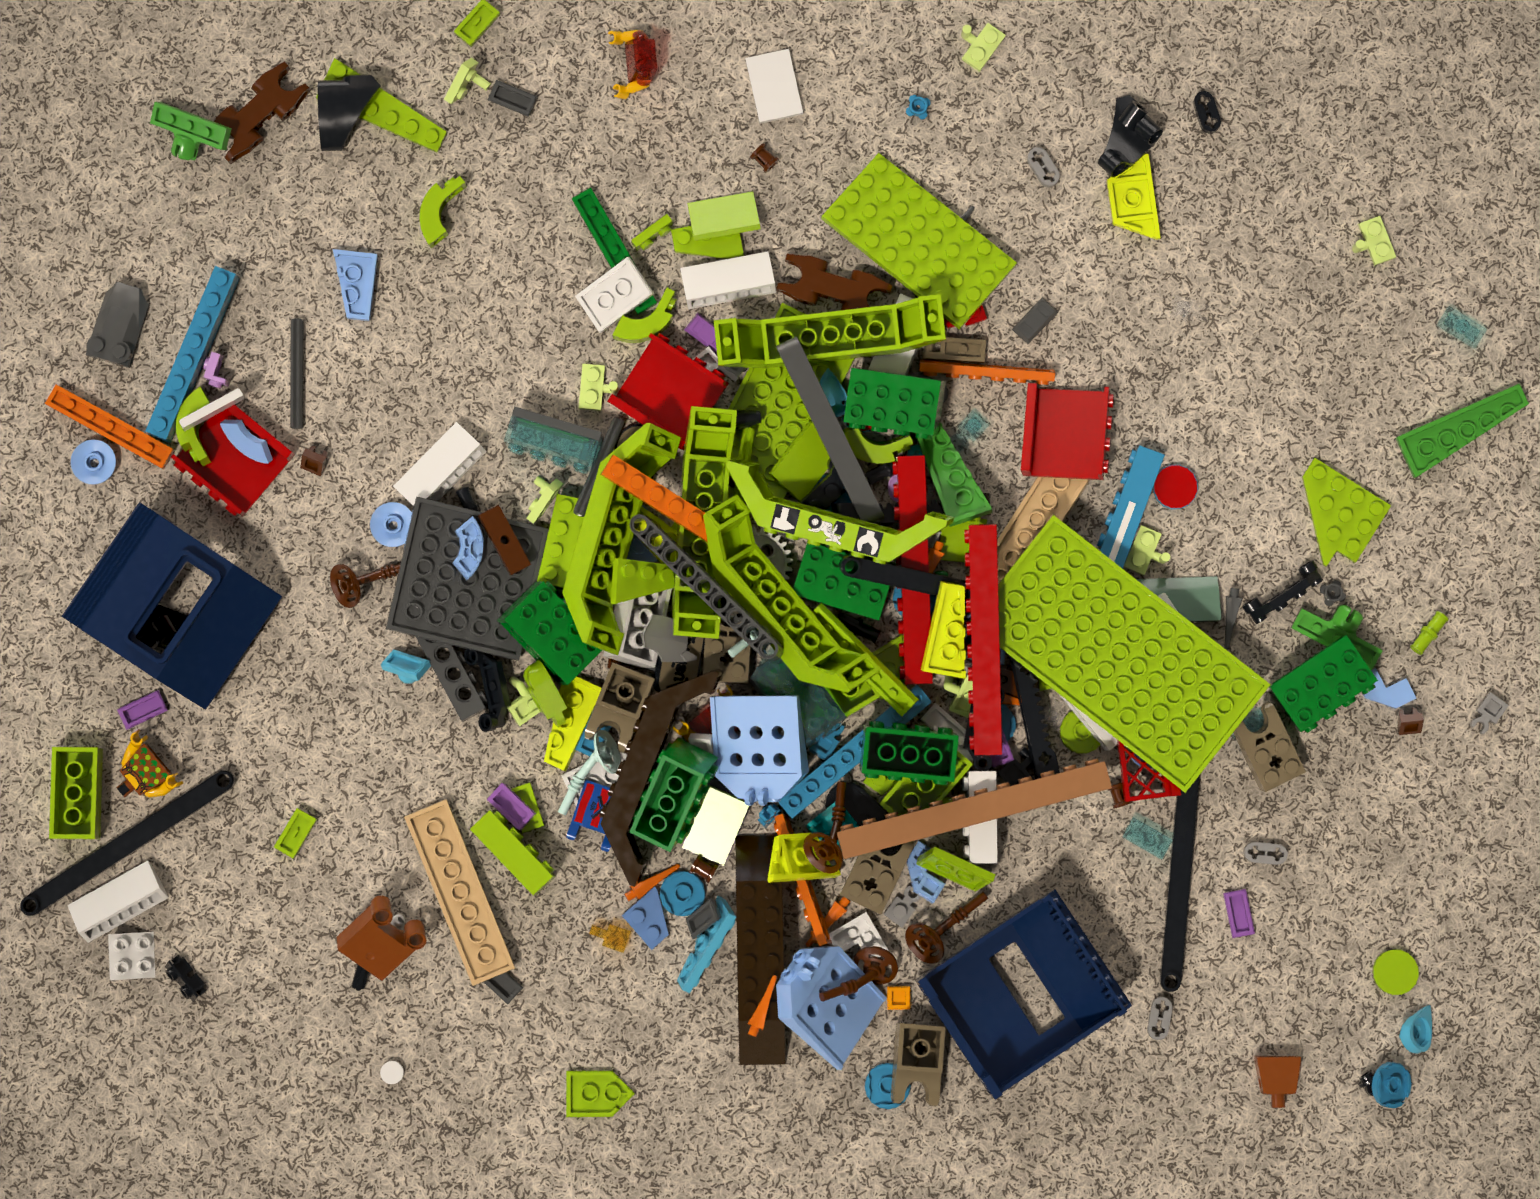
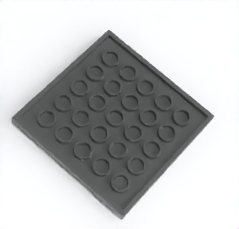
(436, 599)

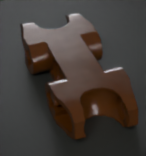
(269, 101)
(819, 283)

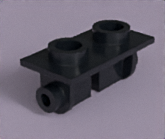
(178, 972)

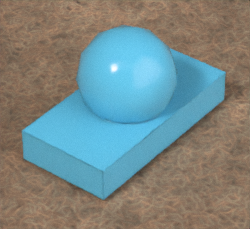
(406, 666)

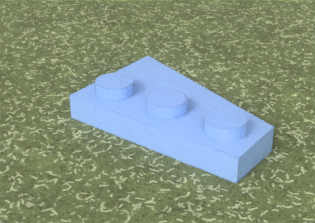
(357, 282)

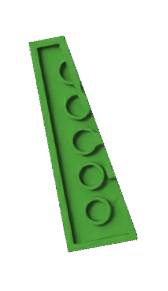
(1441, 438)
(952, 479)

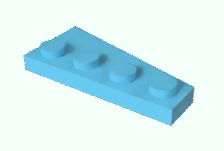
(706, 946)

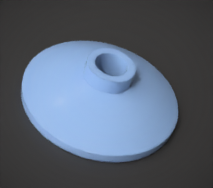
(82, 459)
(383, 517)

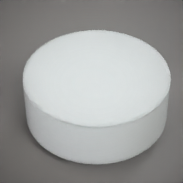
(392, 1072)

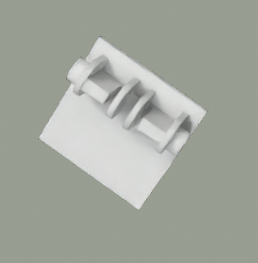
(131, 955)

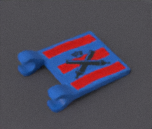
(588, 811)

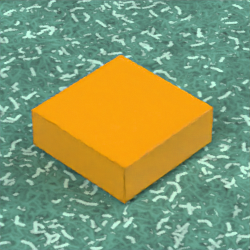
(898, 997)

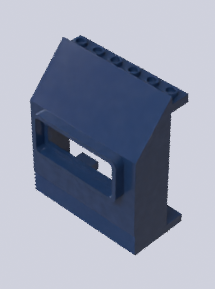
(134, 580)
(986, 1016)

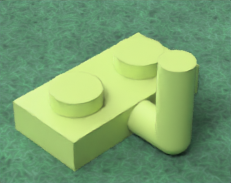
(981, 46)
(464, 75)
(1375, 240)
(593, 387)
(548, 493)
(1144, 550)
(960, 702)
(523, 707)

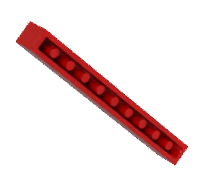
(913, 604)
(985, 639)

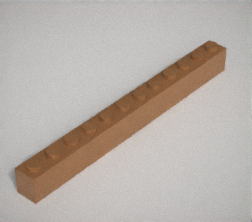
(973, 810)

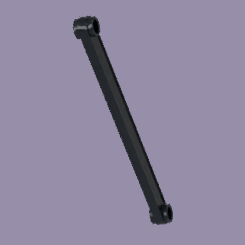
(898, 576)
(127, 843)
(1179, 886)

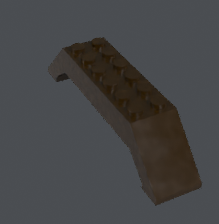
(640, 762)
(758, 949)

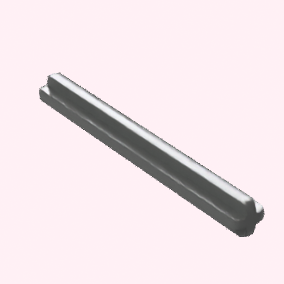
(296, 374)
(606, 448)

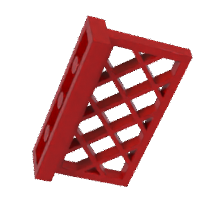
(1169, 788)

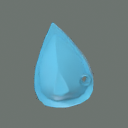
(834, 392)
(1417, 1031)

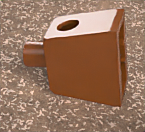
(1277, 1076)

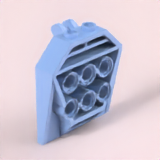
(752, 778)
(829, 1025)

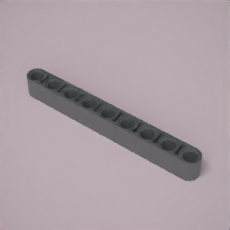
(830, 431)
(716, 590)

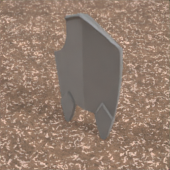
(660, 638)

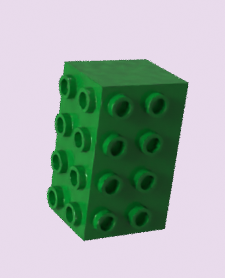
(894, 403)
(825, 583)
(548, 632)
(1323, 684)
(909, 752)
(674, 794)

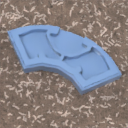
(246, 442)
(470, 549)

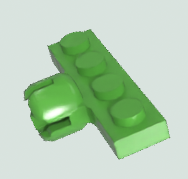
(189, 130)
(1329, 631)

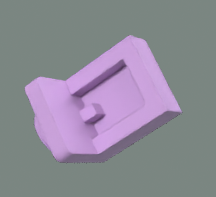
(212, 366)

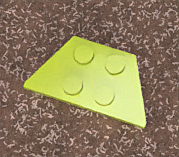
(1134, 200)
(790, 862)

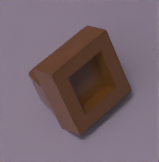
(313, 461)
(1410, 723)

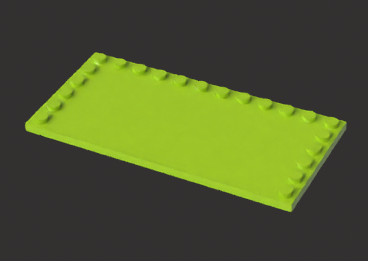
(1122, 654)

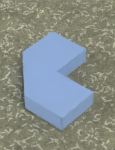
(1392, 696)
(923, 882)

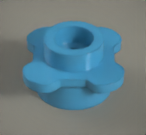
(922, 102)

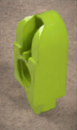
(544, 692)

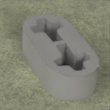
(1038, 169)
(1266, 847)
(1153, 1018)

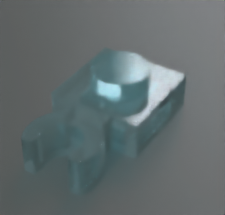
(970, 428)

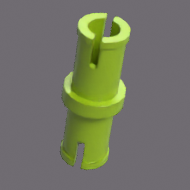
(1429, 633)

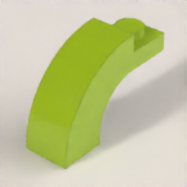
(432, 209)
(638, 330)
(190, 438)
(874, 451)

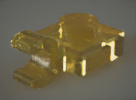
(614, 936)

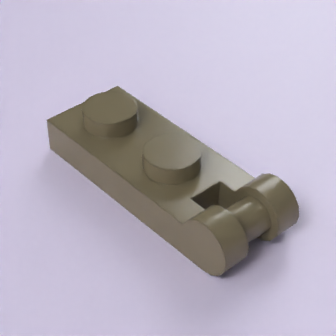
(957, 350)

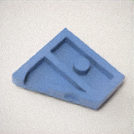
(648, 919)

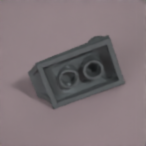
(118, 325)

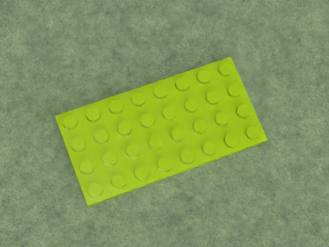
(918, 240)
(780, 409)

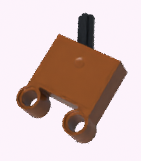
(377, 944)

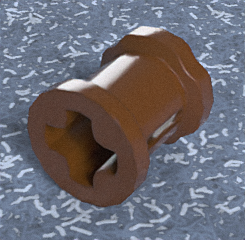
(764, 158)
(1118, 796)
(703, 869)

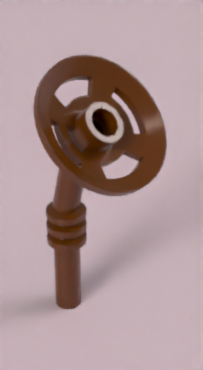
(353, 583)
(828, 849)
(931, 936)
(873, 968)

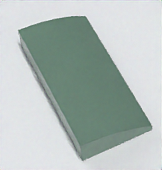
(1192, 596)

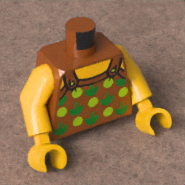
(145, 770)

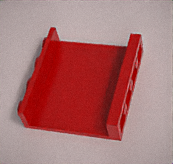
(666, 387)
(1066, 433)
(231, 473)

